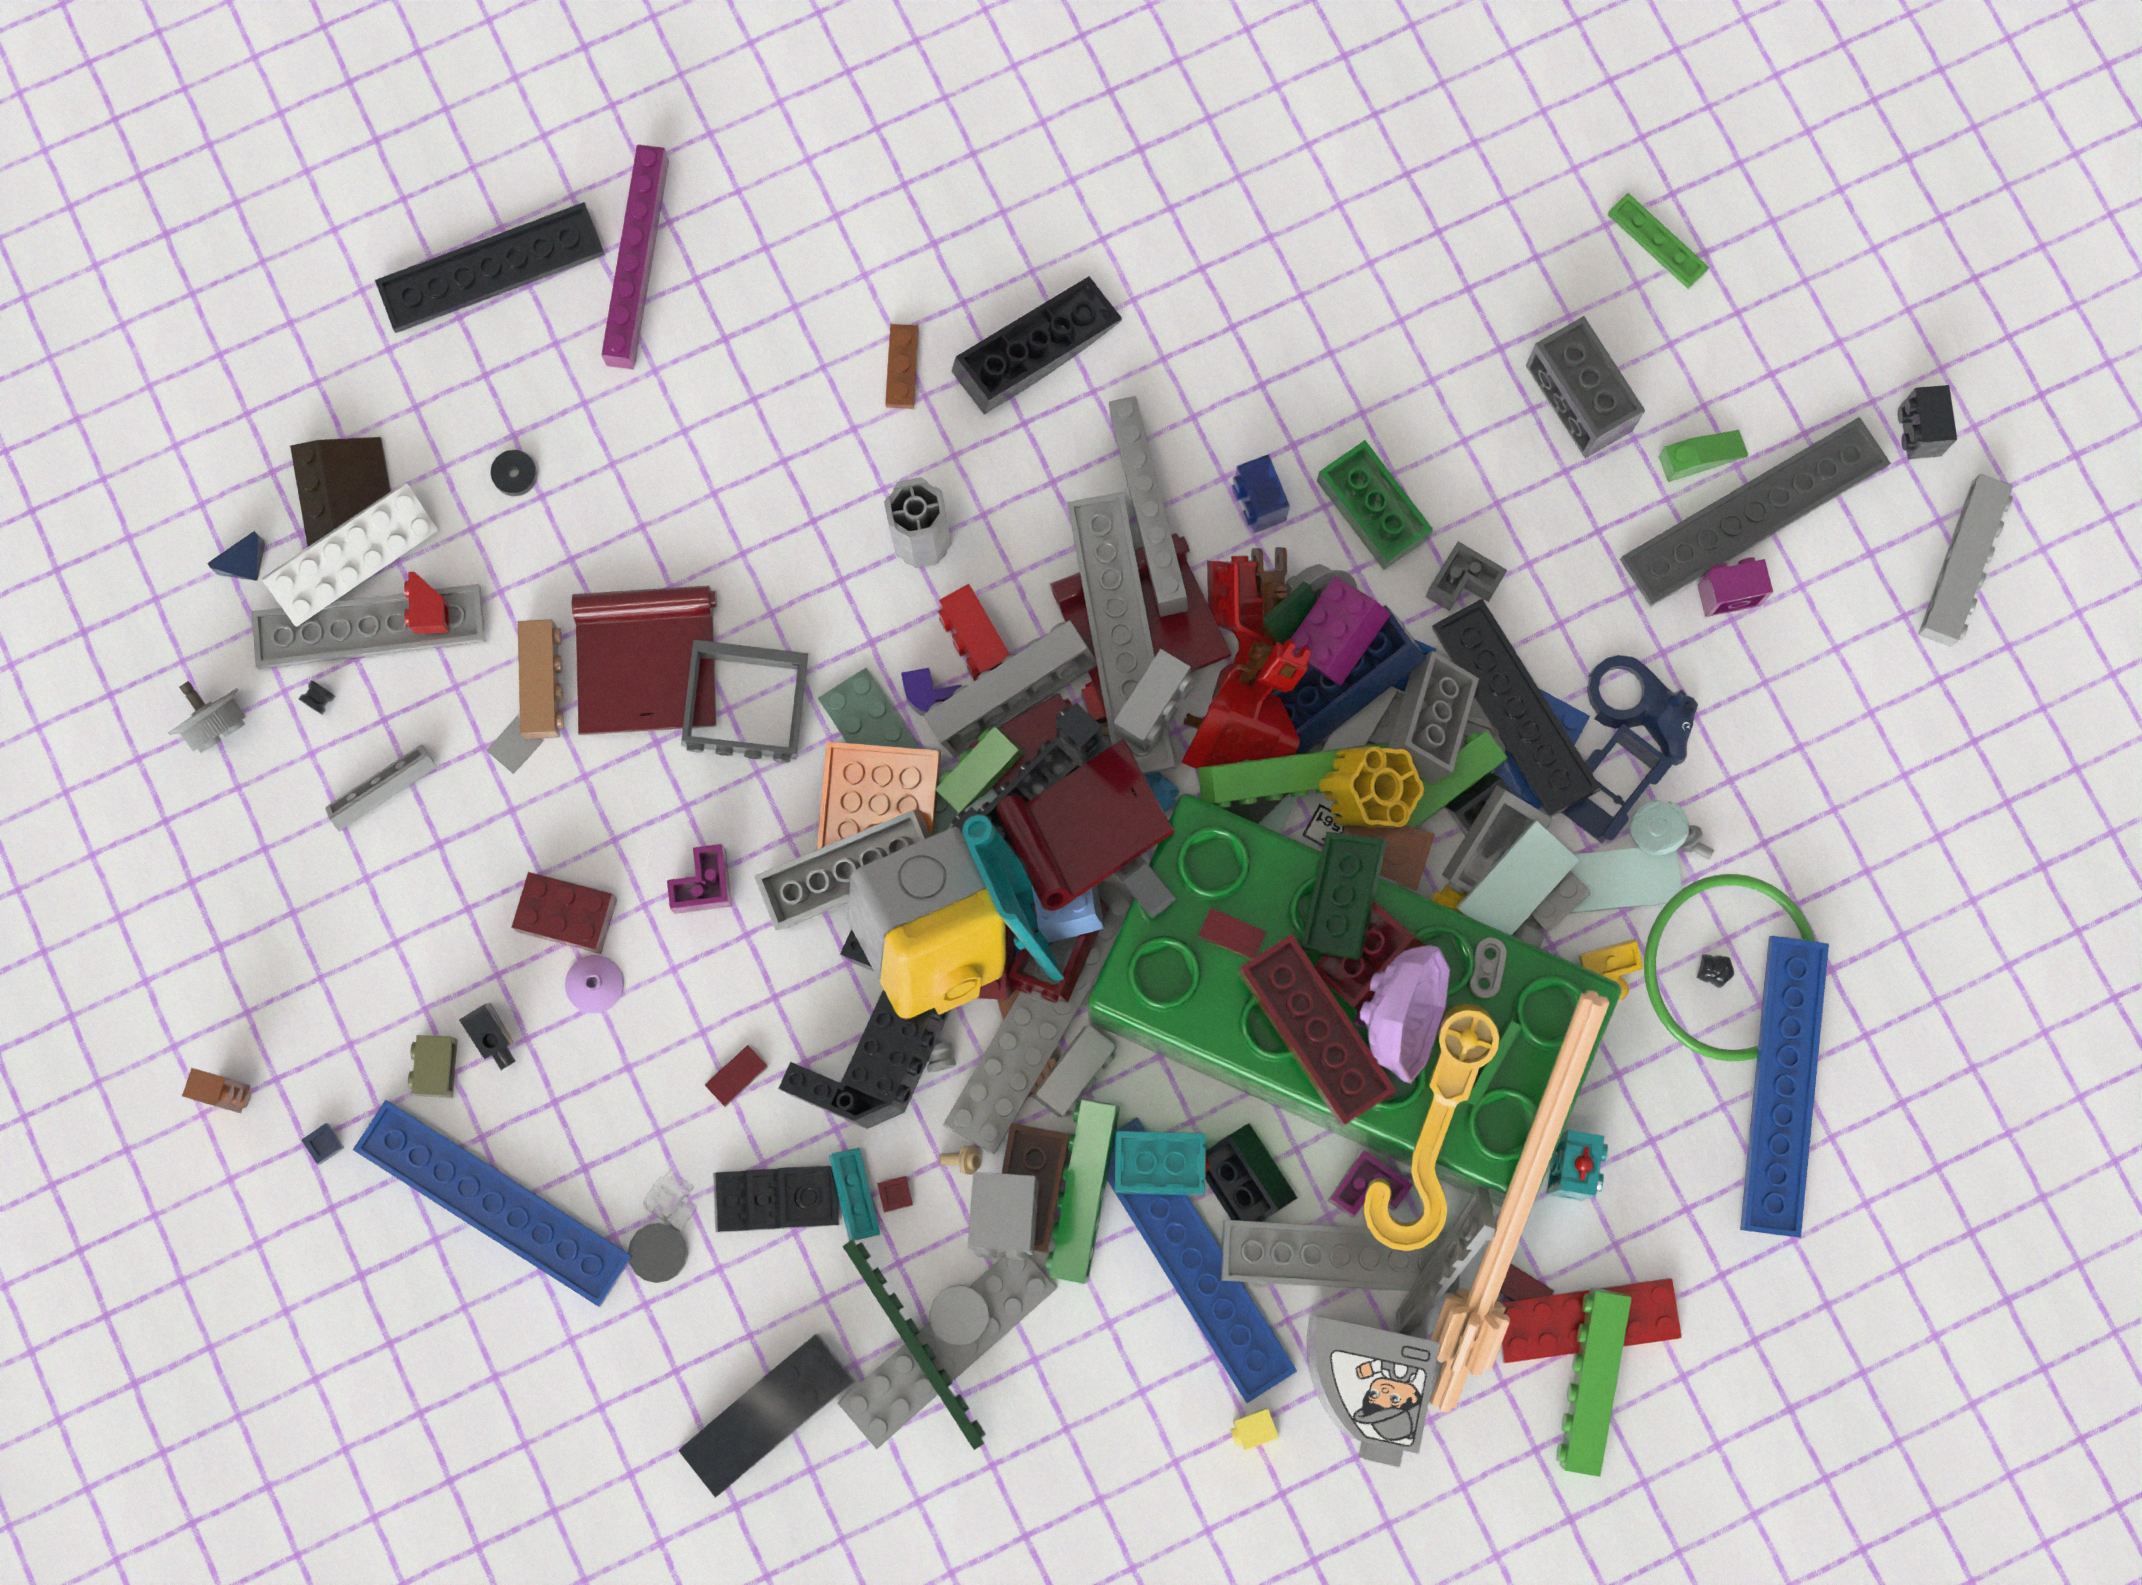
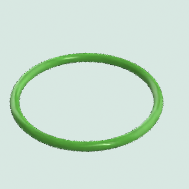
(1653, 942)

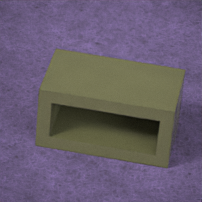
(433, 1066)

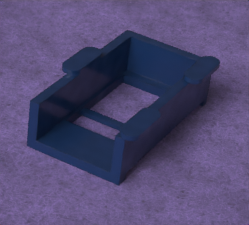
(1592, 817)

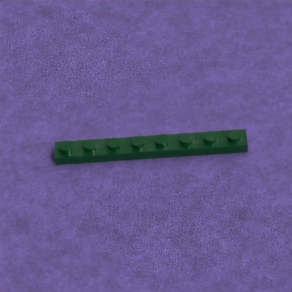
(923, 1354)

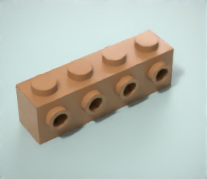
(539, 679)

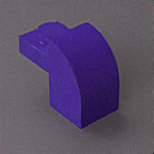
(920, 690)

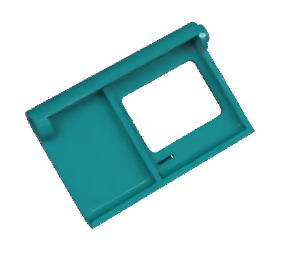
(1009, 890)

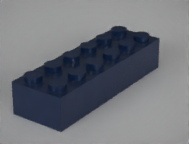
(1321, 706)

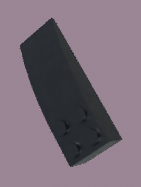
(1034, 345)
(766, 1415)

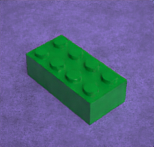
(1374, 504)

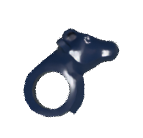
(1662, 712)

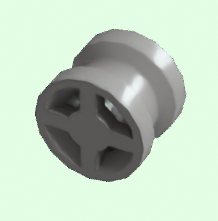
(941, 1058)

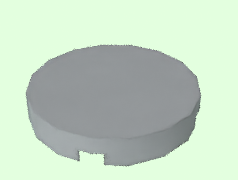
(959, 1315)

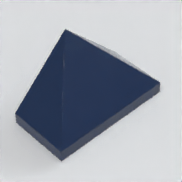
(241, 559)

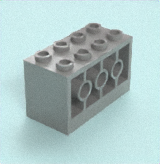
(1003, 1215)

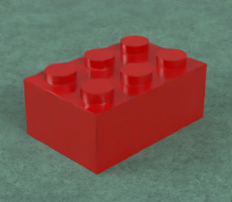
(971, 631)

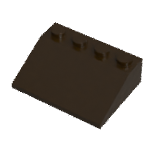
(337, 481)

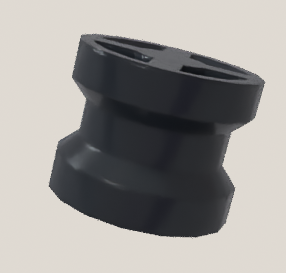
(316, 697)

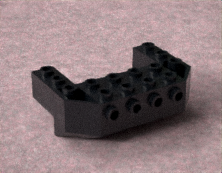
(1076, 744)
(882, 1067)

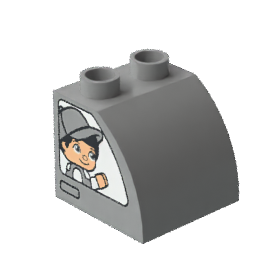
(1372, 1384)

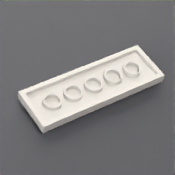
(350, 554)

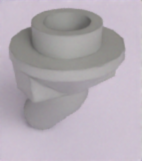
(1692, 843)

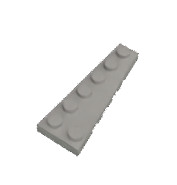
(1459, 1246)

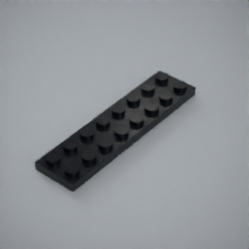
(489, 267)
(1517, 709)

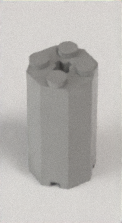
(918, 522)

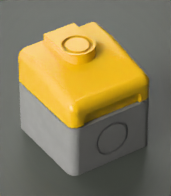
(928, 924)

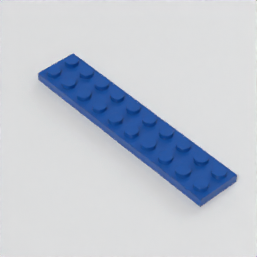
(1784, 1086)
(492, 1203)
(1194, 1269)

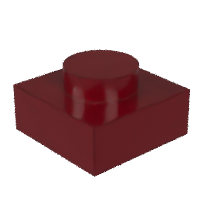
(895, 1194)

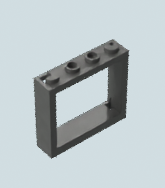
(747, 655)

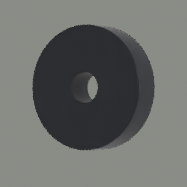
(505, 464)

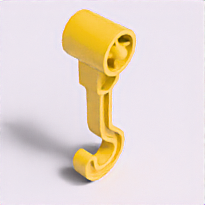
(1467, 1043)

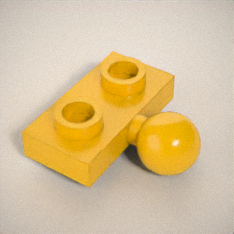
(1614, 961)

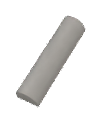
(380, 787)

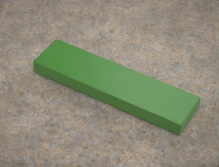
(1658, 241)

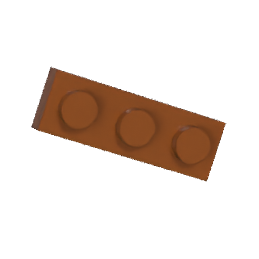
(902, 366)

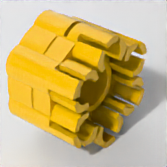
(1354, 792)

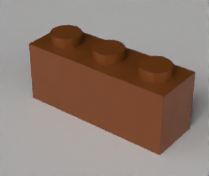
(217, 1090)

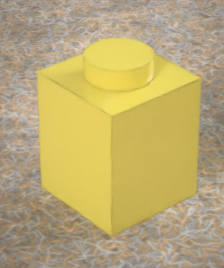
(1254, 1429)

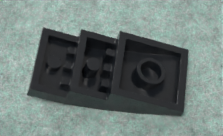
(775, 1199)

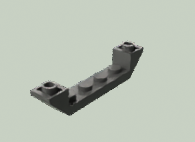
(1145, 886)

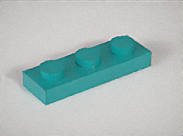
(854, 1194)

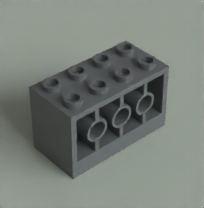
(1584, 387)

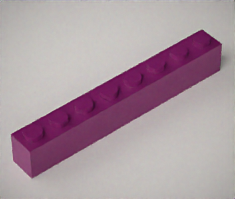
(635, 257)

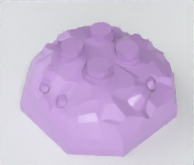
(1407, 1010)

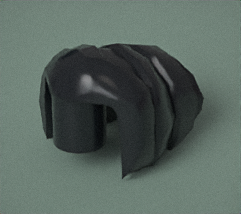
(1715, 969)

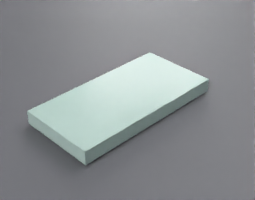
(1626, 879)
(1519, 880)

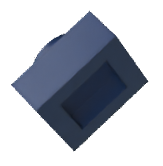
(322, 1143)

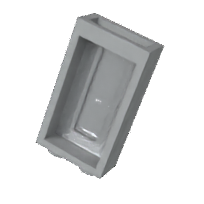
(1489, 837)

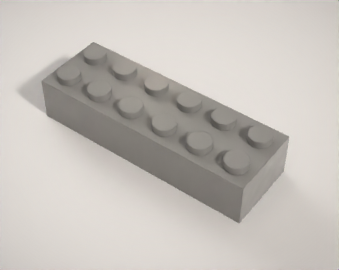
(1011, 688)
(823, 877)

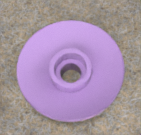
(604, 994)

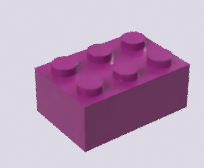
(1339, 629)

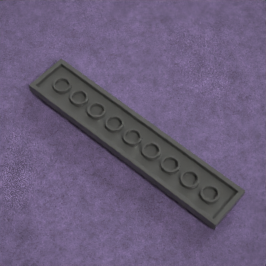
(1755, 511)

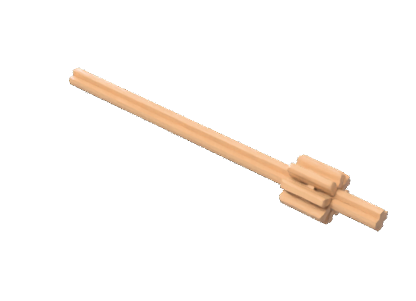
(1473, 1321)

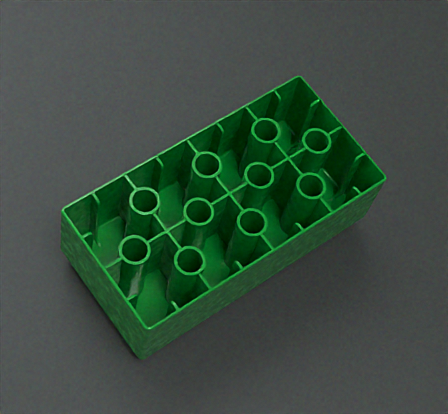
(1194, 1008)

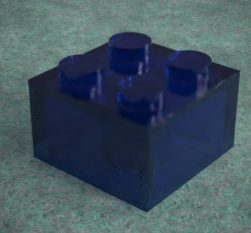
(1260, 493)

